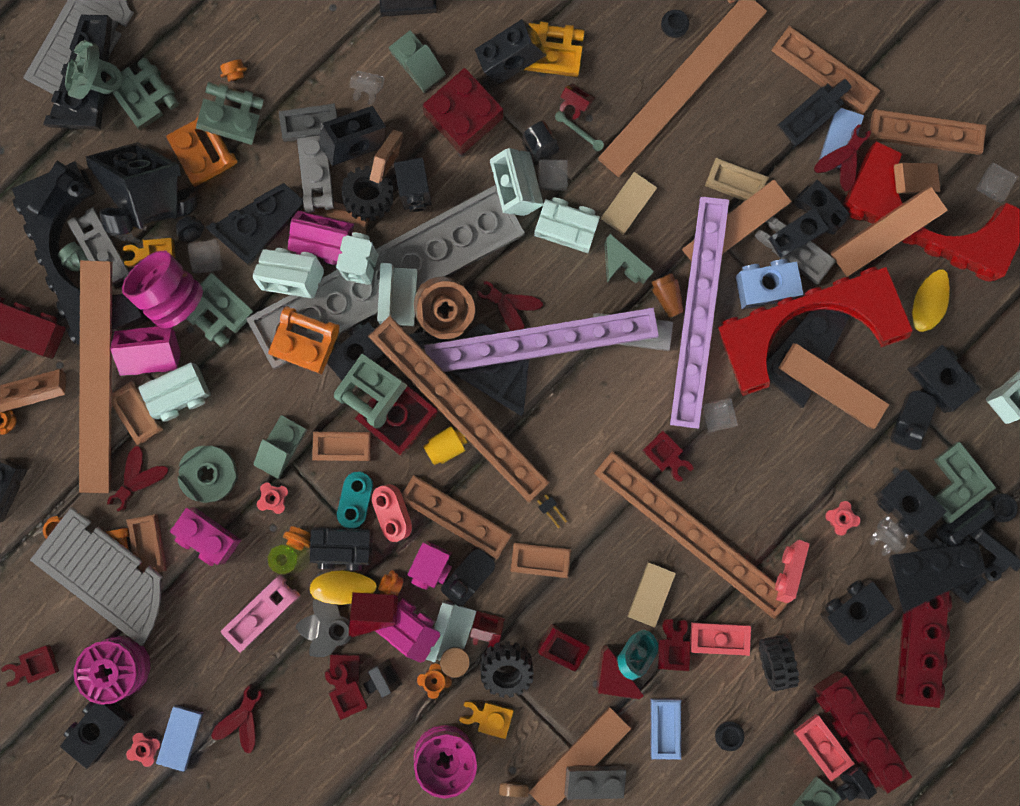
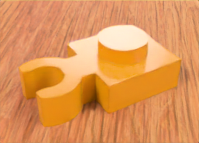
(149, 247)
(492, 719)

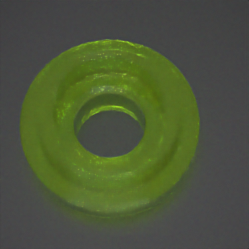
(291, 559)

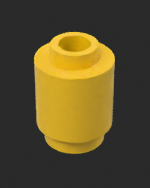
(445, 445)

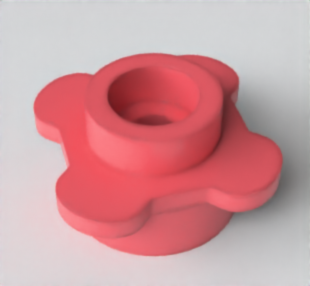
(280, 497)
(834, 515)
(151, 745)

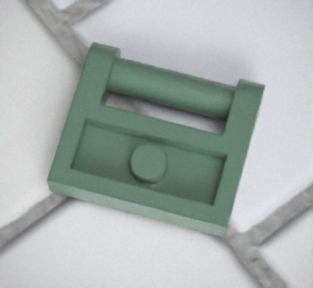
(376, 383)

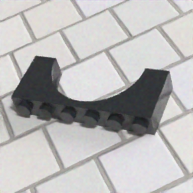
(46, 233)

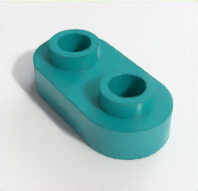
(355, 500)
(638, 654)

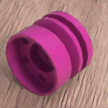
(162, 289)
(129, 669)
(442, 778)

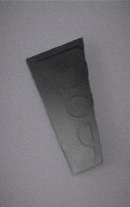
(85, 112)
(817, 335)

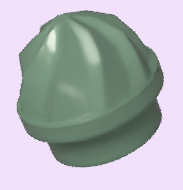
(71, 256)

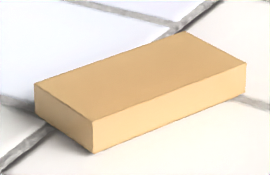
(734, 180)
(628, 203)
(651, 594)

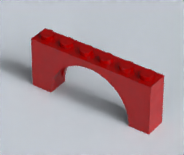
(983, 252)
(867, 298)

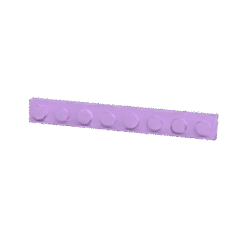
(699, 312)
(544, 340)

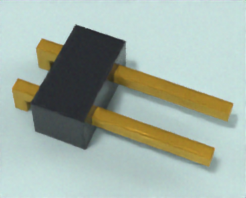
(547, 505)

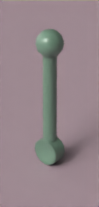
(598, 145)

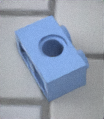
(754, 294)

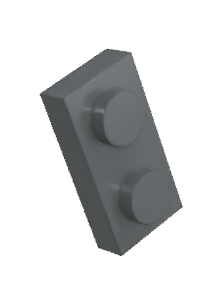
(305, 121)
(595, 782)

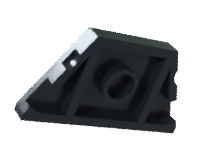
(500, 381)

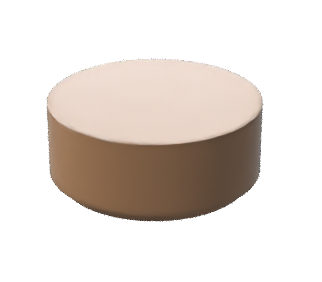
(455, 662)
(514, 789)

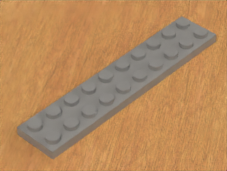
(433, 248)

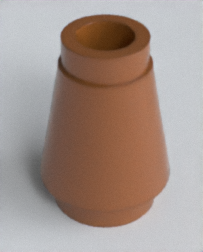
(668, 294)

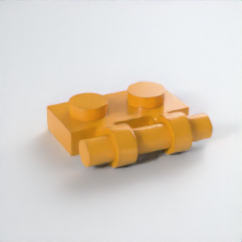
(559, 58)

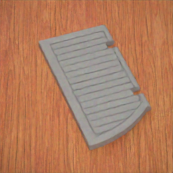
(55, 51)
(102, 575)

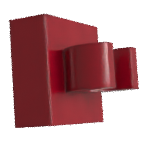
(578, 98)
(487, 628)

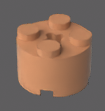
(456, 317)

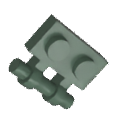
(136, 101)
(226, 120)
(223, 304)

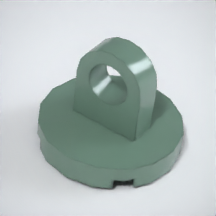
(86, 72)

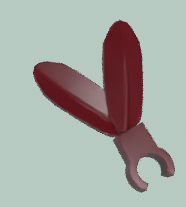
(846, 157)
(509, 304)
(134, 479)
(241, 718)

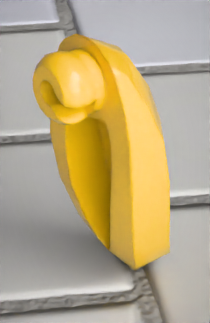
(931, 301)
(337, 586)

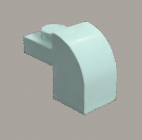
(1006, 399)

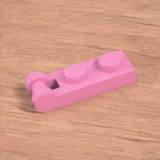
(259, 614)

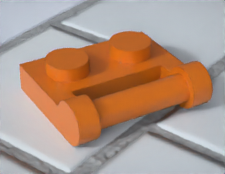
(194, 155)
(300, 349)

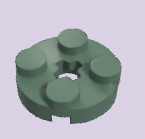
(191, 468)

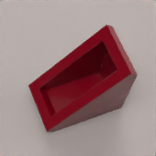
(372, 612)
(562, 648)
(612, 681)

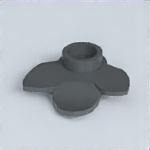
(320, 629)

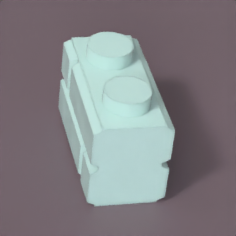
(516, 182)
(567, 225)
(357, 258)
(288, 272)
(174, 392)

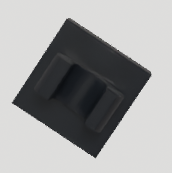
(383, 679)
(855, 785)

